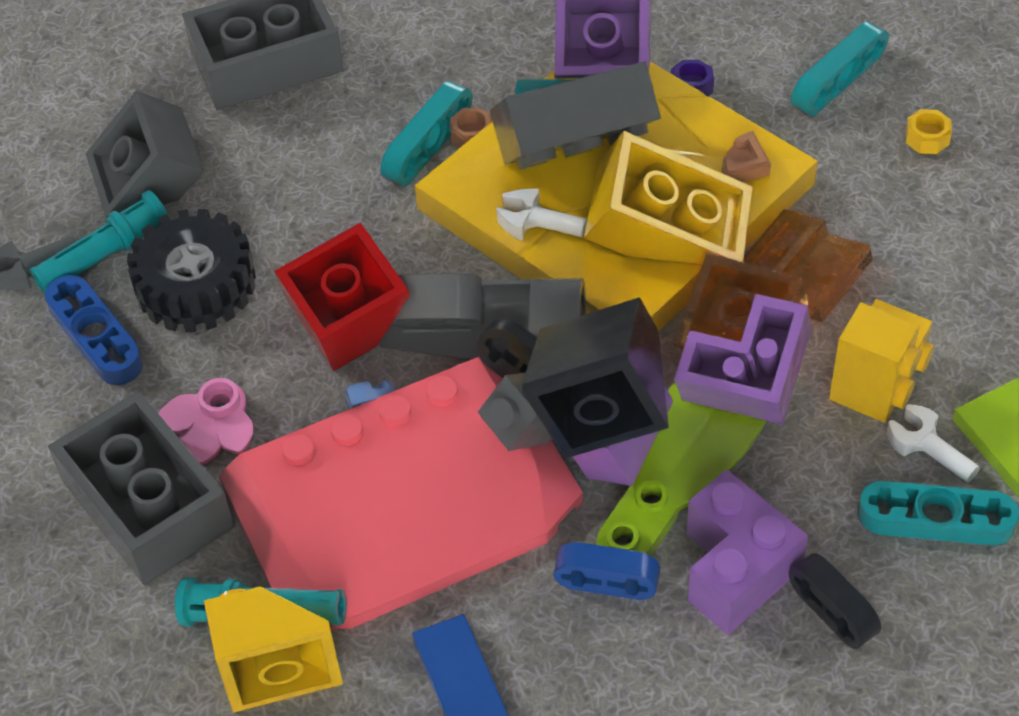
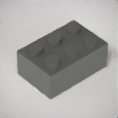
(261, 47)
(574, 115)
(142, 487)

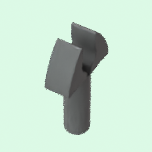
(21, 262)

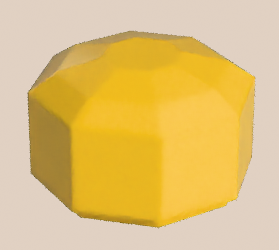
(928, 131)

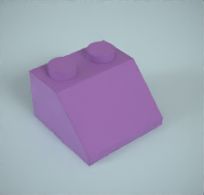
(601, 36)

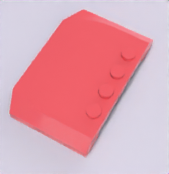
(398, 496)

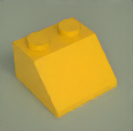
(269, 647)

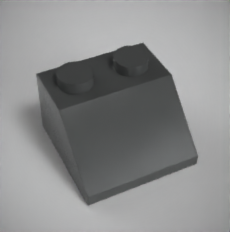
(143, 151)

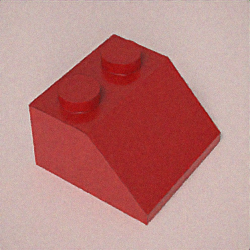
(344, 294)

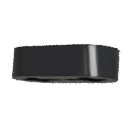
(515, 357)
(835, 600)

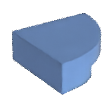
(364, 392)

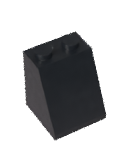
(598, 378)

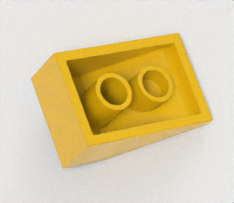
(665, 205)

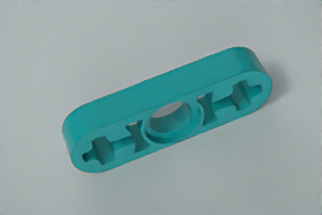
(839, 68)
(424, 134)
(953, 498)

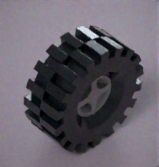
(195, 246)

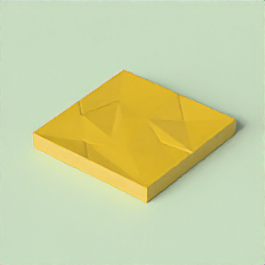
(471, 183)

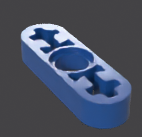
(94, 348)

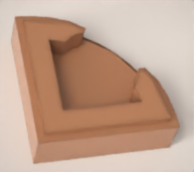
(746, 159)

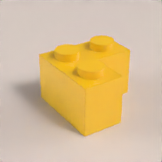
(878, 359)

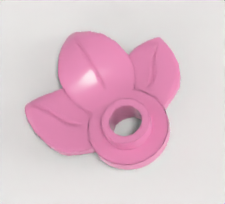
(210, 428)

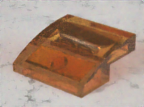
(803, 248)

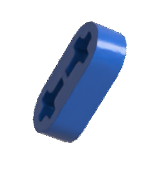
(607, 570)

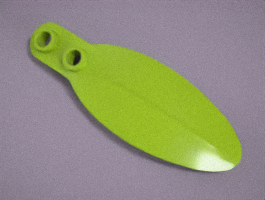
(677, 467)

